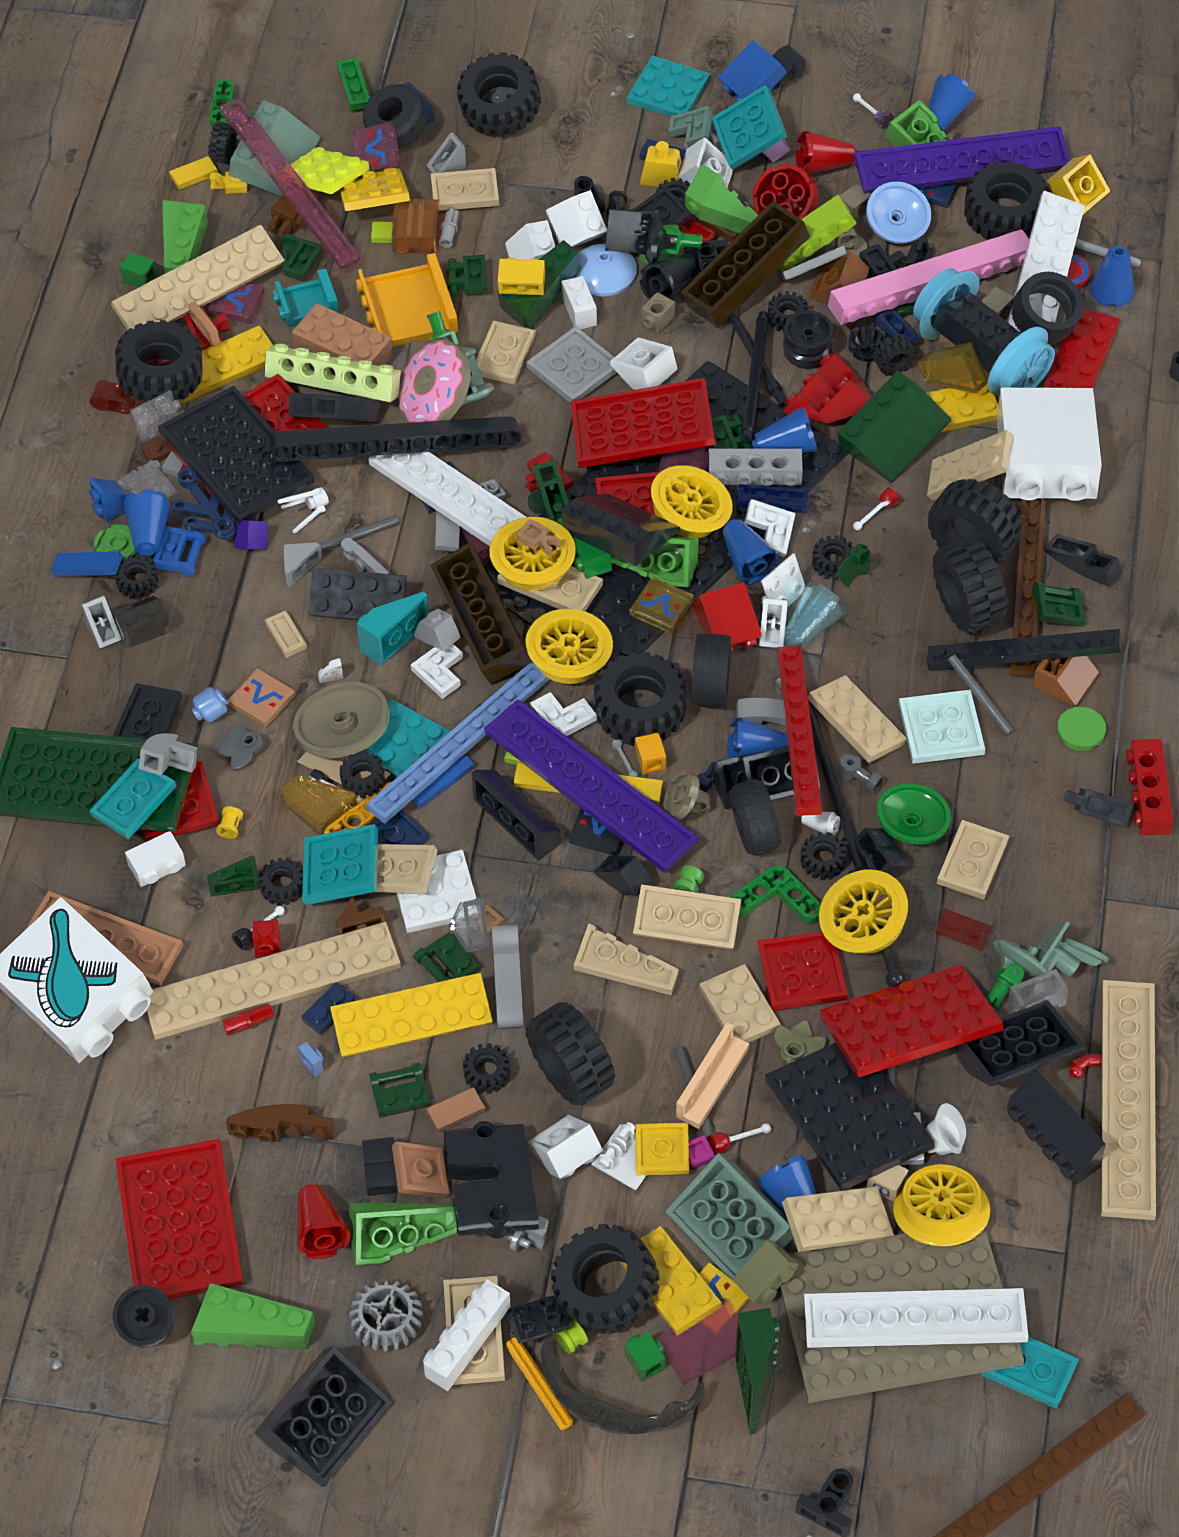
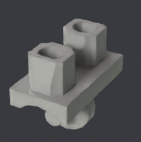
(529, 1237)

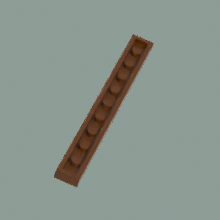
(1028, 572)
(1046, 1470)

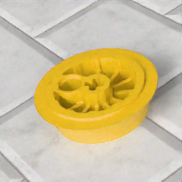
(679, 500)
(530, 559)
(569, 646)
(845, 890)
(941, 1193)

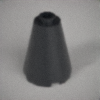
(668, 276)

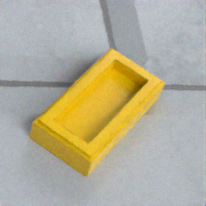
(193, 173)

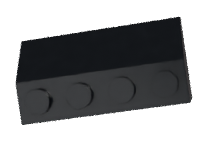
(515, 813)
(1056, 1128)

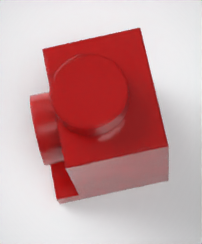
(266, 938)

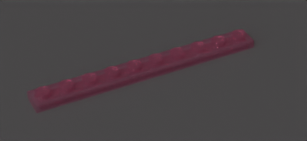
(290, 184)

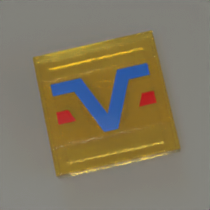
(661, 605)

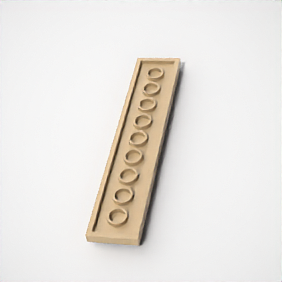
(271, 980)
(1128, 1100)

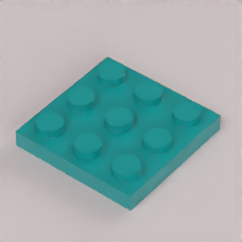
(668, 87)
(749, 127)
(405, 739)
(340, 864)

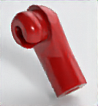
(1082, 1061)

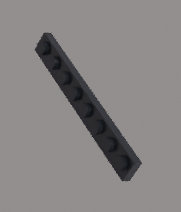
(1026, 649)

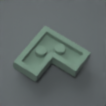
(693, 123)

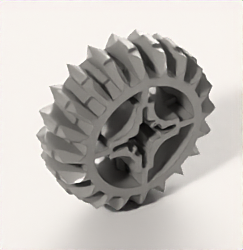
(367, 1306)

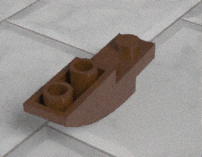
(271, 1121)

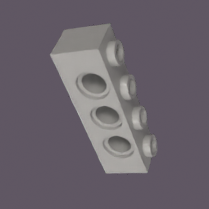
(756, 466)

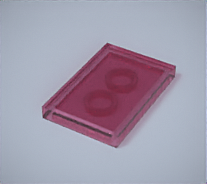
(701, 1345)

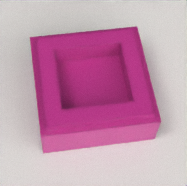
(700, 1152)

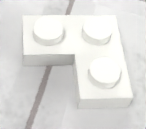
(775, 521)
(435, 672)
(567, 719)

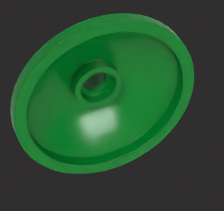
(913, 813)

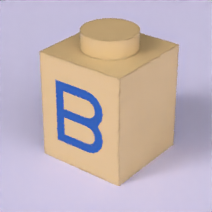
(889, 1182)

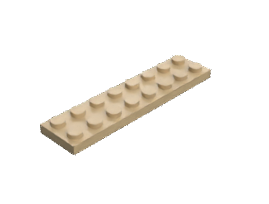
(200, 280)

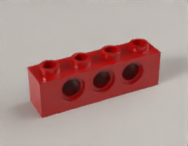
(1150, 754)

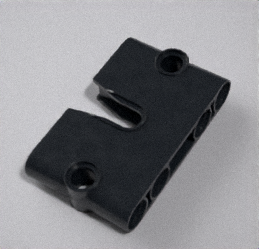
(498, 1179)

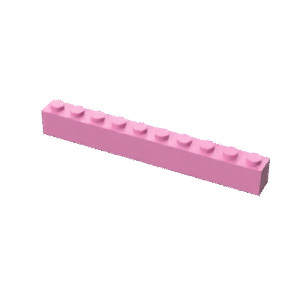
(906, 283)

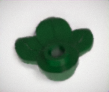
(855, 563)

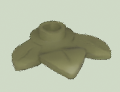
(798, 1040)

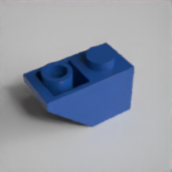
(107, 498)

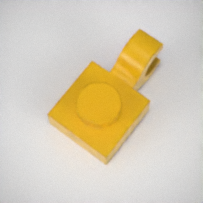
(230, 184)

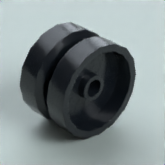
(807, 338)
(134, 1303)

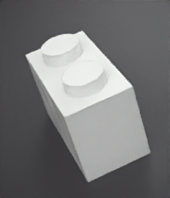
(579, 303)
(155, 859)

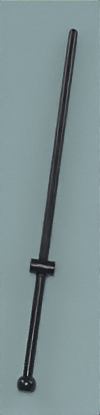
(894, 975)

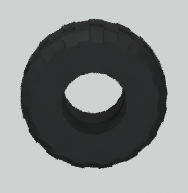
(396, 100)
(755, 817)

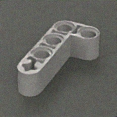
(507, 976)

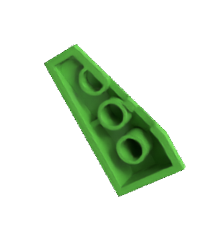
(715, 204)
(390, 1229)

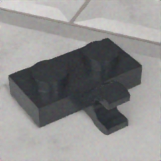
(878, 260)

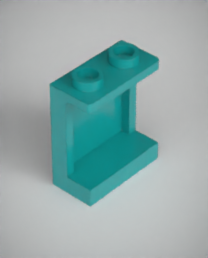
(299, 299)

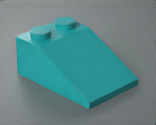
(390, 626)

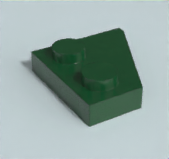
(299, 256)
(235, 878)

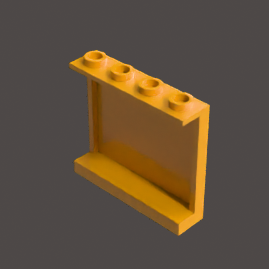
(404, 298)

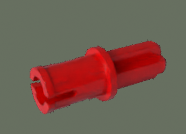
(247, 1019)

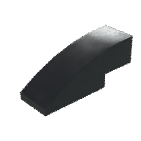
(1084, 559)

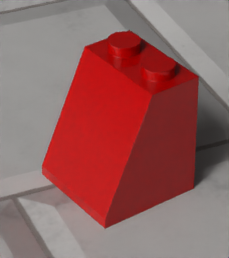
(729, 613)

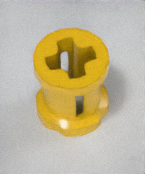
(229, 822)

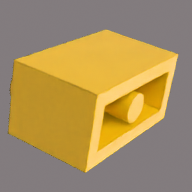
(521, 276)

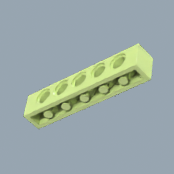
(387, 378)

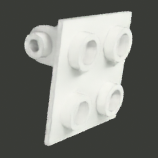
(784, 582)
(619, 1157)

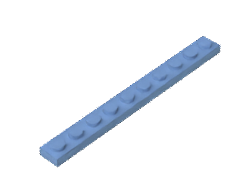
(454, 744)

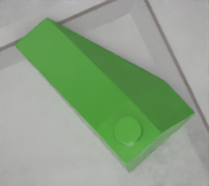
(914, 126)
(670, 563)

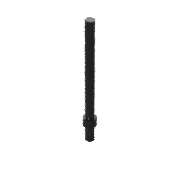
(773, 386)

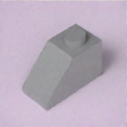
(437, 630)

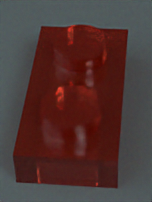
(963, 929)

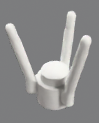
(314, 499)

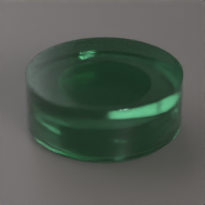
(535, 503)

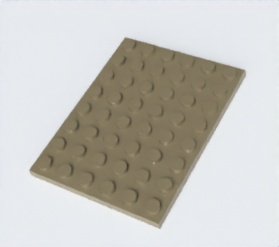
(890, 1266)

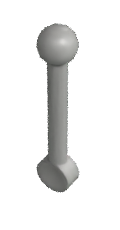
(617, 745)

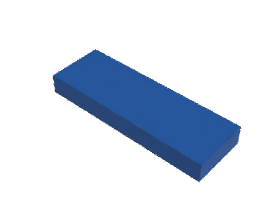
(87, 563)
(444, 781)

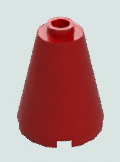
(822, 152)
(319, 1224)

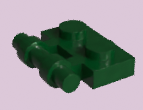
(474, 275)
(723, 433)

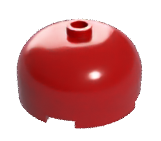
(784, 186)

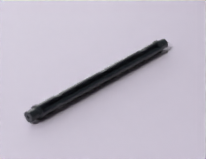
(754, 377)

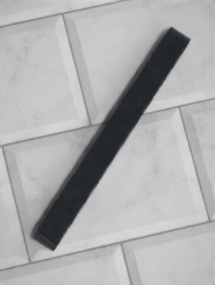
(394, 438)

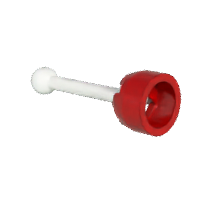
(887, 499)
(720, 1141)

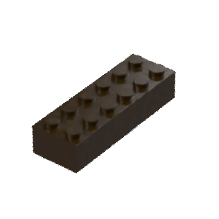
(745, 264)
(481, 613)

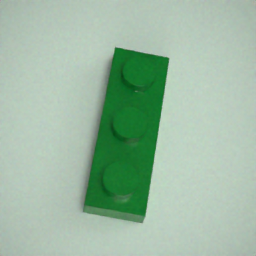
(353, 83)

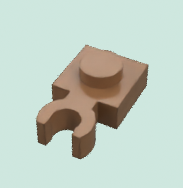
(536, 535)

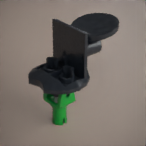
(644, 233)

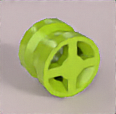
(571, 1337)

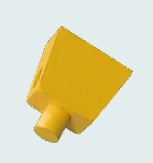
(660, 165)

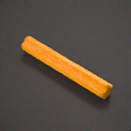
(539, 1384)

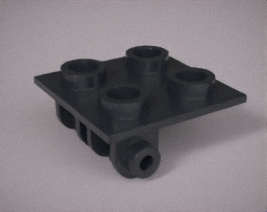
(537, 1319)

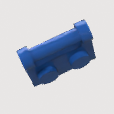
(172, 548)

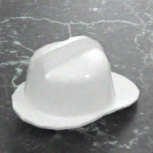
(947, 1130)

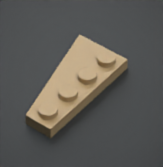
(611, 959)

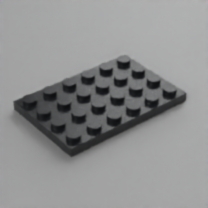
(232, 454)
(848, 1121)

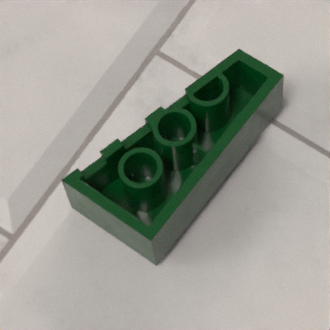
(560, 265)

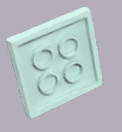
(941, 726)

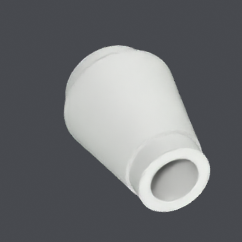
(823, 823)

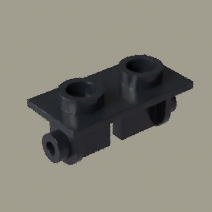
(918, 252)

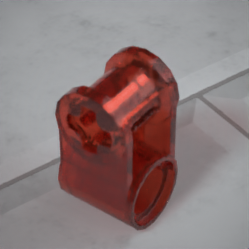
(109, 397)

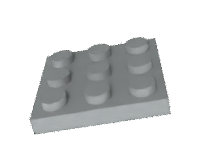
(573, 365)

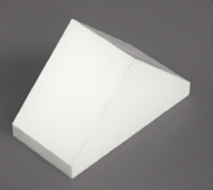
(773, 622)

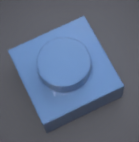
(311, 1059)

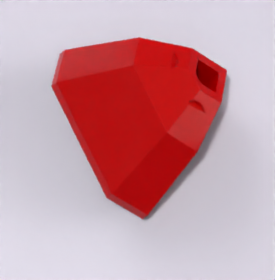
(831, 392)

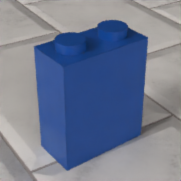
(751, 71)

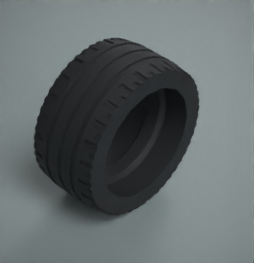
(1062, 290)
(711, 669)

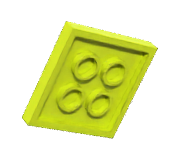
(328, 170)

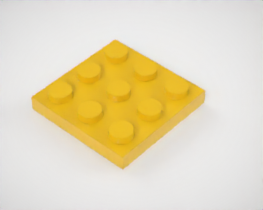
(374, 190)

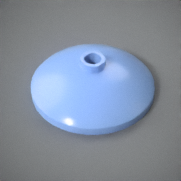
(903, 203)
(606, 271)

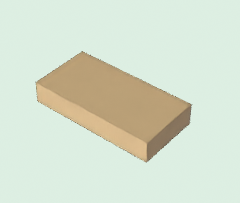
(285, 634)

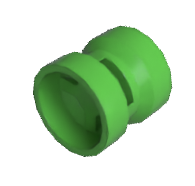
(689, 879)

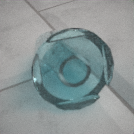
(813, 615)

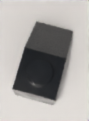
(623, 874)

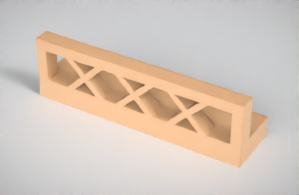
(711, 1077)

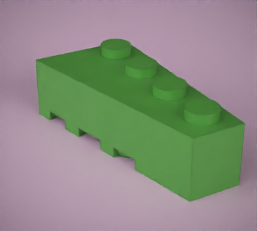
(183, 232)
(250, 1321)

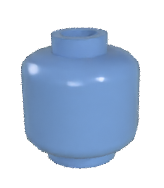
(210, 704)

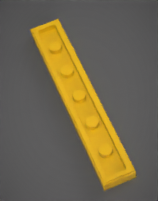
(528, 779)

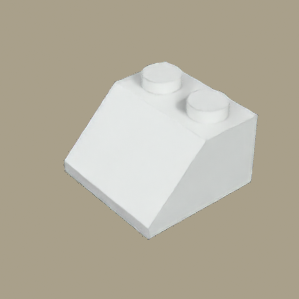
(704, 153)
(577, 220)
(531, 241)
(645, 363)
(565, 1146)

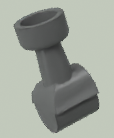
(851, 768)

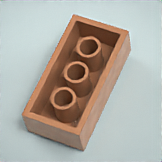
(340, 336)

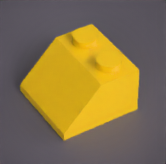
(1079, 182)

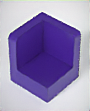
(251, 535)

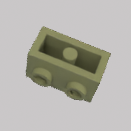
(765, 1272)

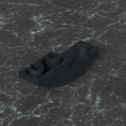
(334, 407)

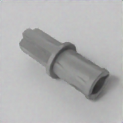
(449, 228)

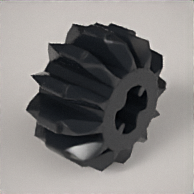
(864, 340)

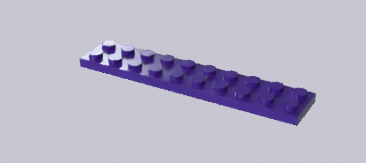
(960, 158)
(591, 785)

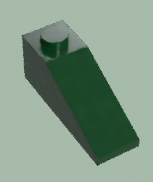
(550, 488)

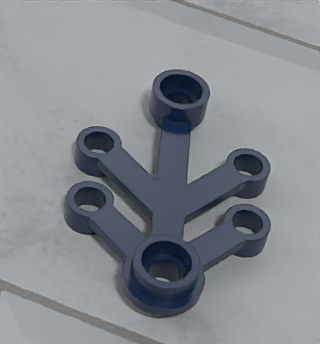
(206, 508)

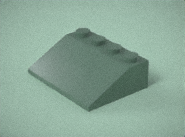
(289, 136)
(729, 1215)

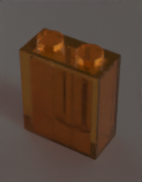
(415, 226)

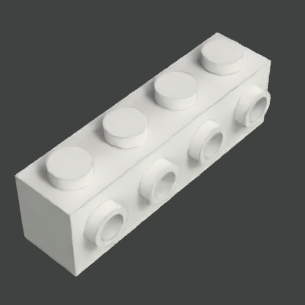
(467, 1334)

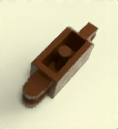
(286, 216)

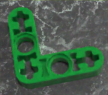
(218, 97)
(781, 889)

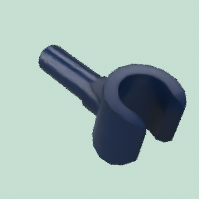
(705, 782)

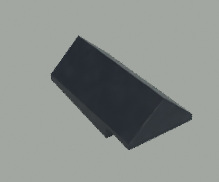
(769, 766)

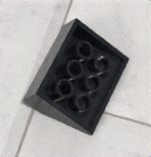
(616, 526)
(1026, 1043)
(323, 1416)

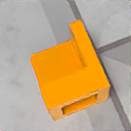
(650, 753)

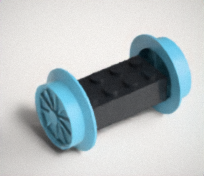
(952, 309)

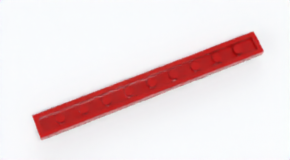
(799, 731)

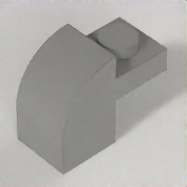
(166, 751)

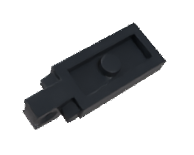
(1101, 806)

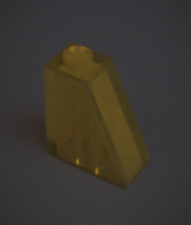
(954, 368)
(316, 802)

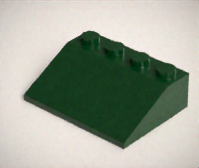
(893, 427)
(755, 1359)

